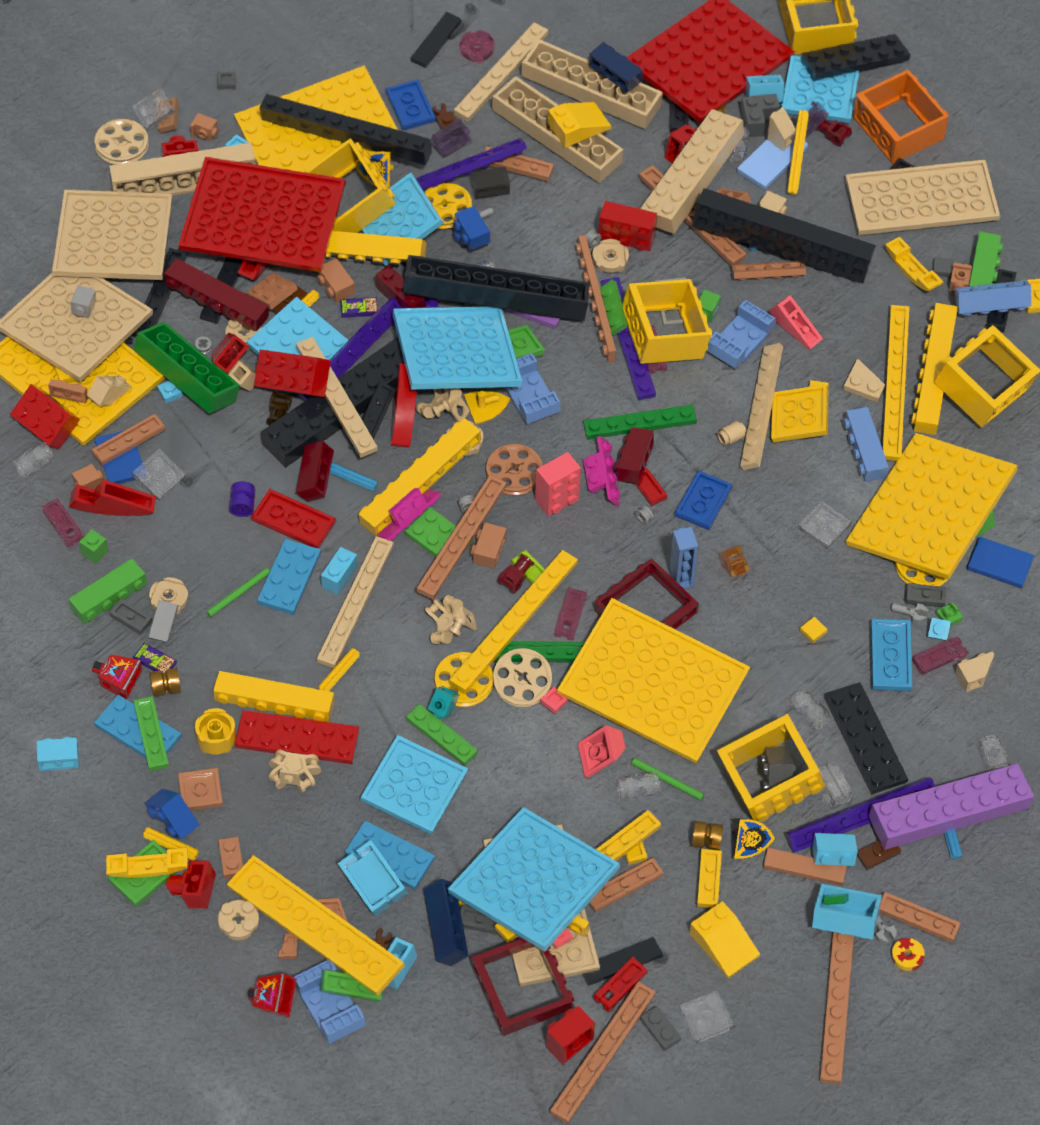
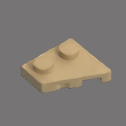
(864, 382)

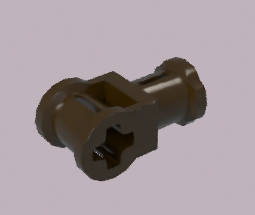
(278, 406)

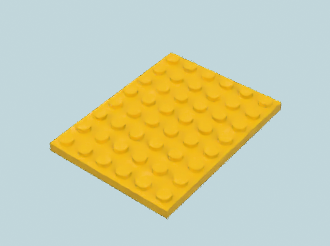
(296, 150)
(23, 367)
(932, 505)
(653, 680)

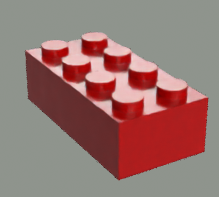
(292, 373)

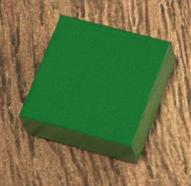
(833, 899)

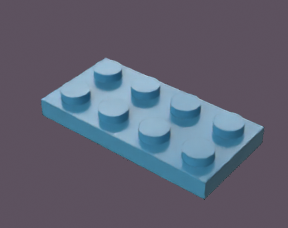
(289, 577)
(891, 655)
(121, 723)
(404, 858)

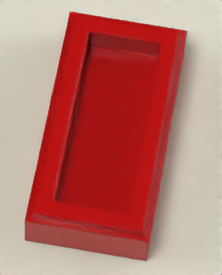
(651, 489)

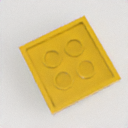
(800, 413)

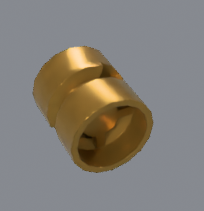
(165, 682)
(707, 835)

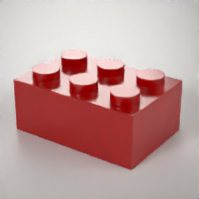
(628, 225)
(44, 416)

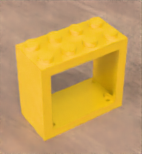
(818, 37)
(339, 164)
(666, 296)
(968, 393)
(784, 794)

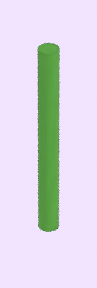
(238, 592)
(668, 779)

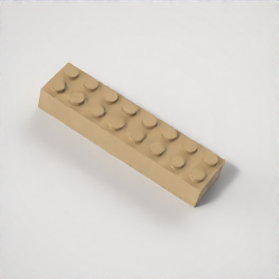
(578, 80)
(529, 112)
(694, 169)
(174, 172)

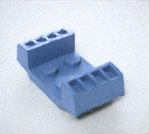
(742, 335)
(533, 398)
(332, 1013)

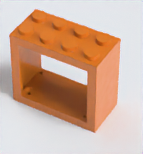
(906, 88)

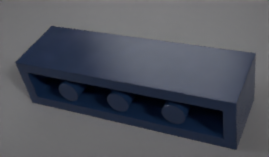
(445, 923)

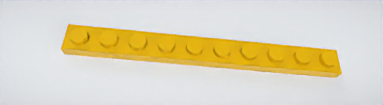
(895, 382)
(513, 622)
(614, 848)

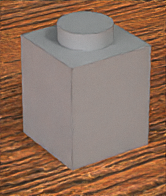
(83, 301)

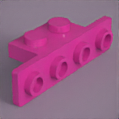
(601, 473)
(407, 510)

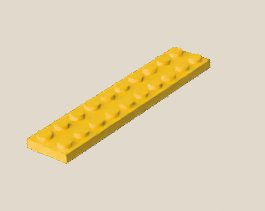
(316, 925)

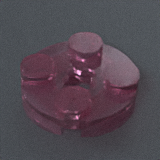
(480, 53)

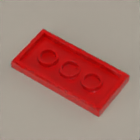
(293, 519)

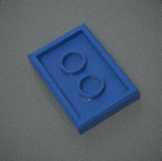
(410, 105)
(121, 468)
(703, 500)
(1000, 562)

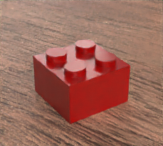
(570, 1034)

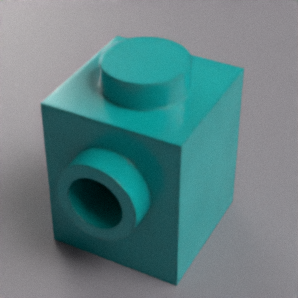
(443, 702)

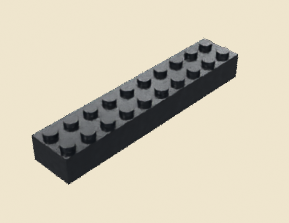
(783, 235)
(496, 287)
(316, 420)

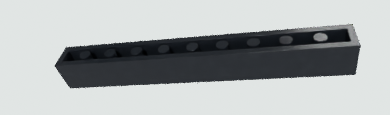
(342, 128)

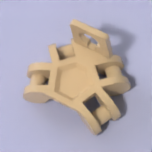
(447, 400)
(451, 620)
(289, 766)

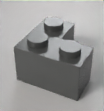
(756, 111)
(777, 766)

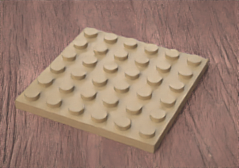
(112, 234)
(72, 341)

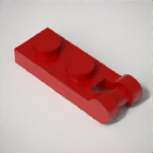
(620, 984)

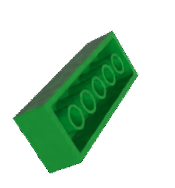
(186, 367)

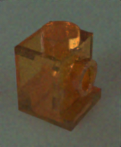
(738, 565)

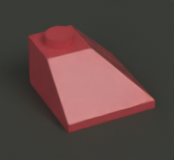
(601, 749)

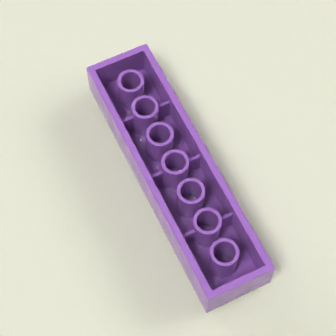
(951, 806)

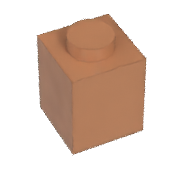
(87, 477)

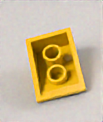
(577, 122)
(724, 939)

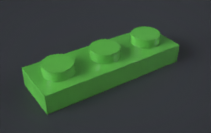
(613, 307)
(344, 985)

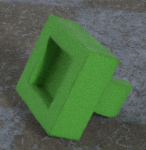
(950, 613)

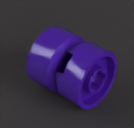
(242, 499)

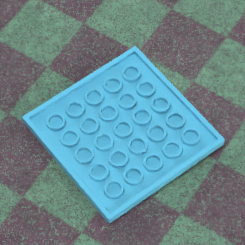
(456, 348)
(534, 878)

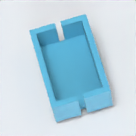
(373, 878)
(854, 918)

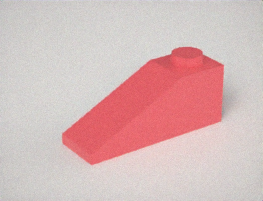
(795, 322)

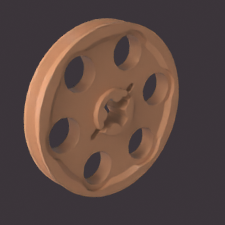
(515, 462)

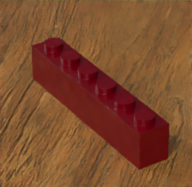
(216, 295)

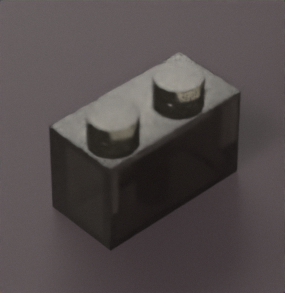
(490, 183)

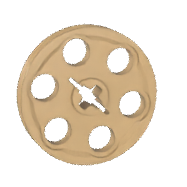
(114, 141)
(513, 677)

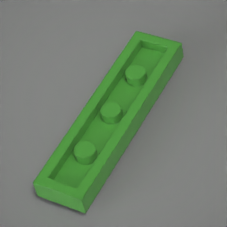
(151, 733)
(442, 735)

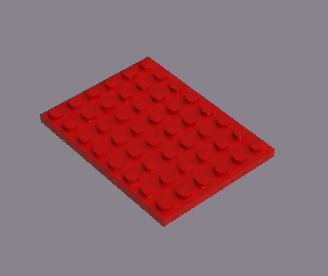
(708, 56)
(262, 214)

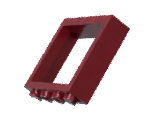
(690, 605)
(530, 1018)

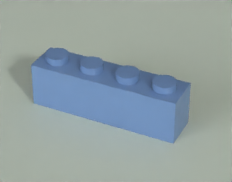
(993, 297)
(865, 444)
(683, 557)

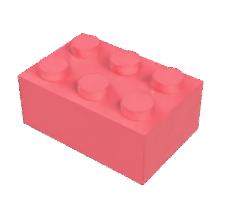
(557, 484)

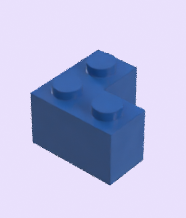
(470, 229)
(173, 812)

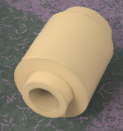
(731, 433)

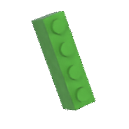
(986, 259)
(107, 591)

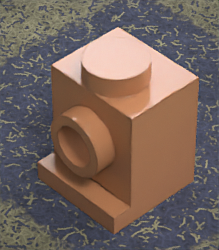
(204, 127)
(960, 276)

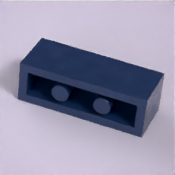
(615, 67)

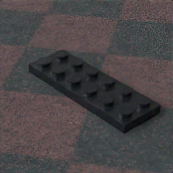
(855, 56)
(865, 738)

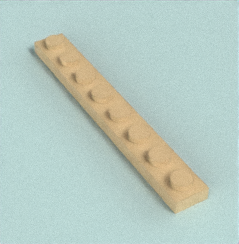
(499, 73)
(341, 404)
(761, 406)
(355, 602)

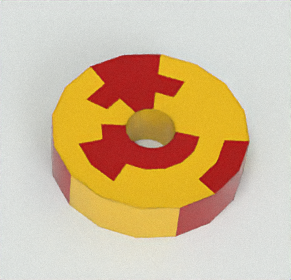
(904, 962)

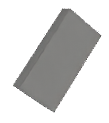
(163, 621)

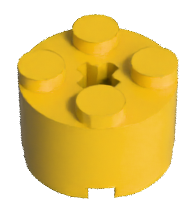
(215, 731)

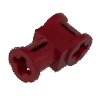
(835, 131)
(515, 574)

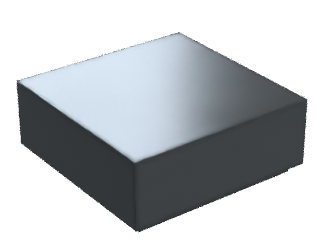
(226, 80)
(943, 266)

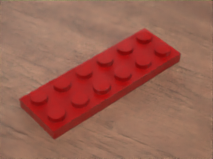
(297, 735)

